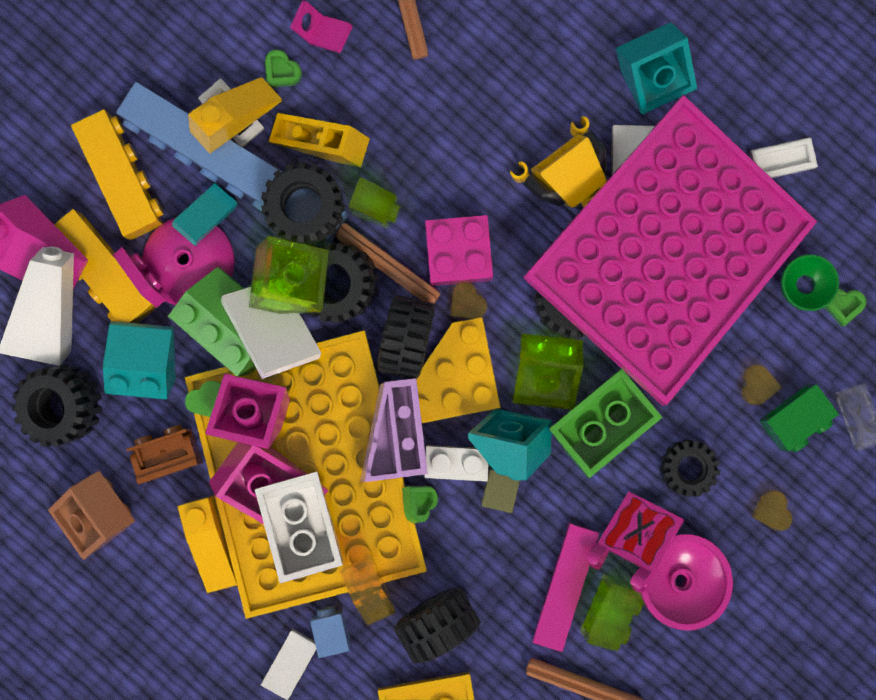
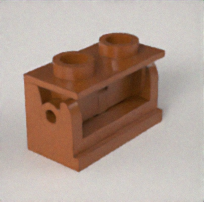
(165, 454)

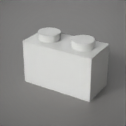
(455, 463)

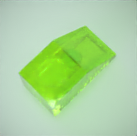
(374, 204)

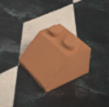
(91, 514)

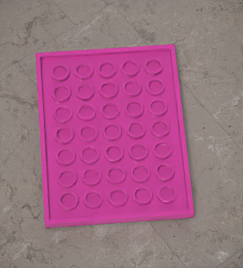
(671, 250)

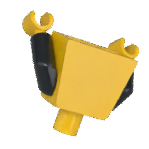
(570, 172)

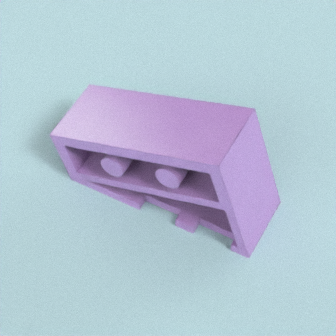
(396, 434)

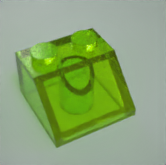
(288, 277)
(548, 371)
(611, 614)

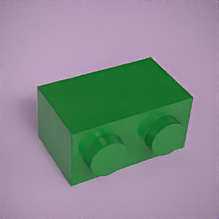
(799, 418)

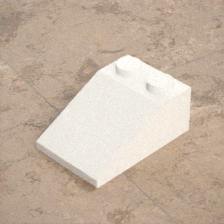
(299, 527)

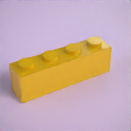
(117, 174)
(103, 273)

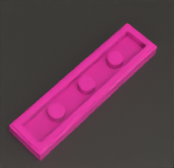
(565, 588)

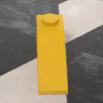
(231, 113)
(320, 139)
(207, 543)

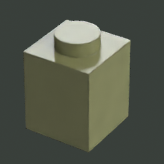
(499, 492)

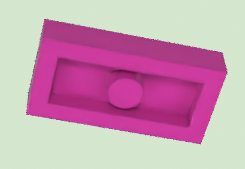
(145, 283)

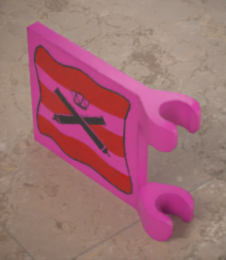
(639, 535)

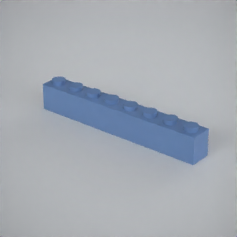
(230, 162)

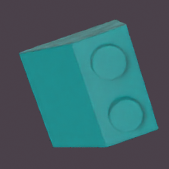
(657, 67)
(139, 360)
(512, 442)

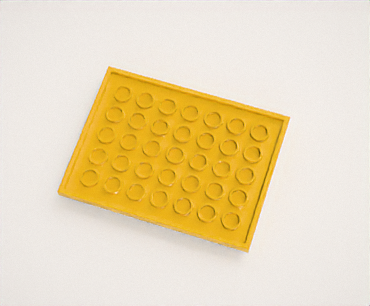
(324, 434)

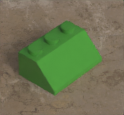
(206, 321)
(605, 423)

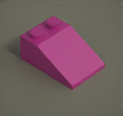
(25, 232)
(250, 469)

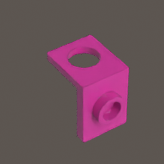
(323, 30)

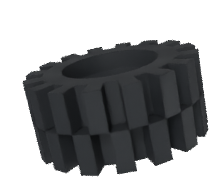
(708, 468)

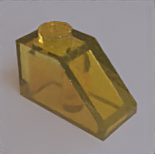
(367, 590)

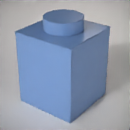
(330, 632)

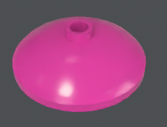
(167, 246)
(705, 585)

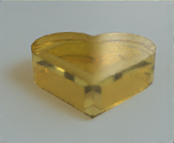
(467, 302)
(759, 385)
(772, 511)

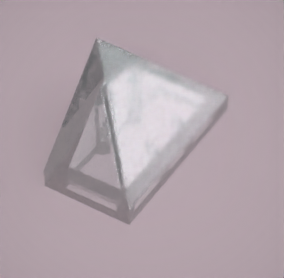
(859, 415)

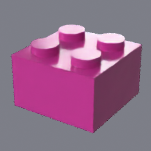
(459, 250)

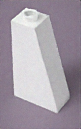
(43, 310)

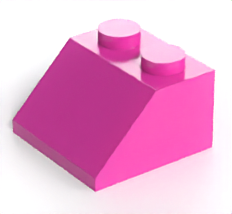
(248, 411)

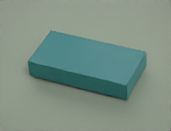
(204, 214)

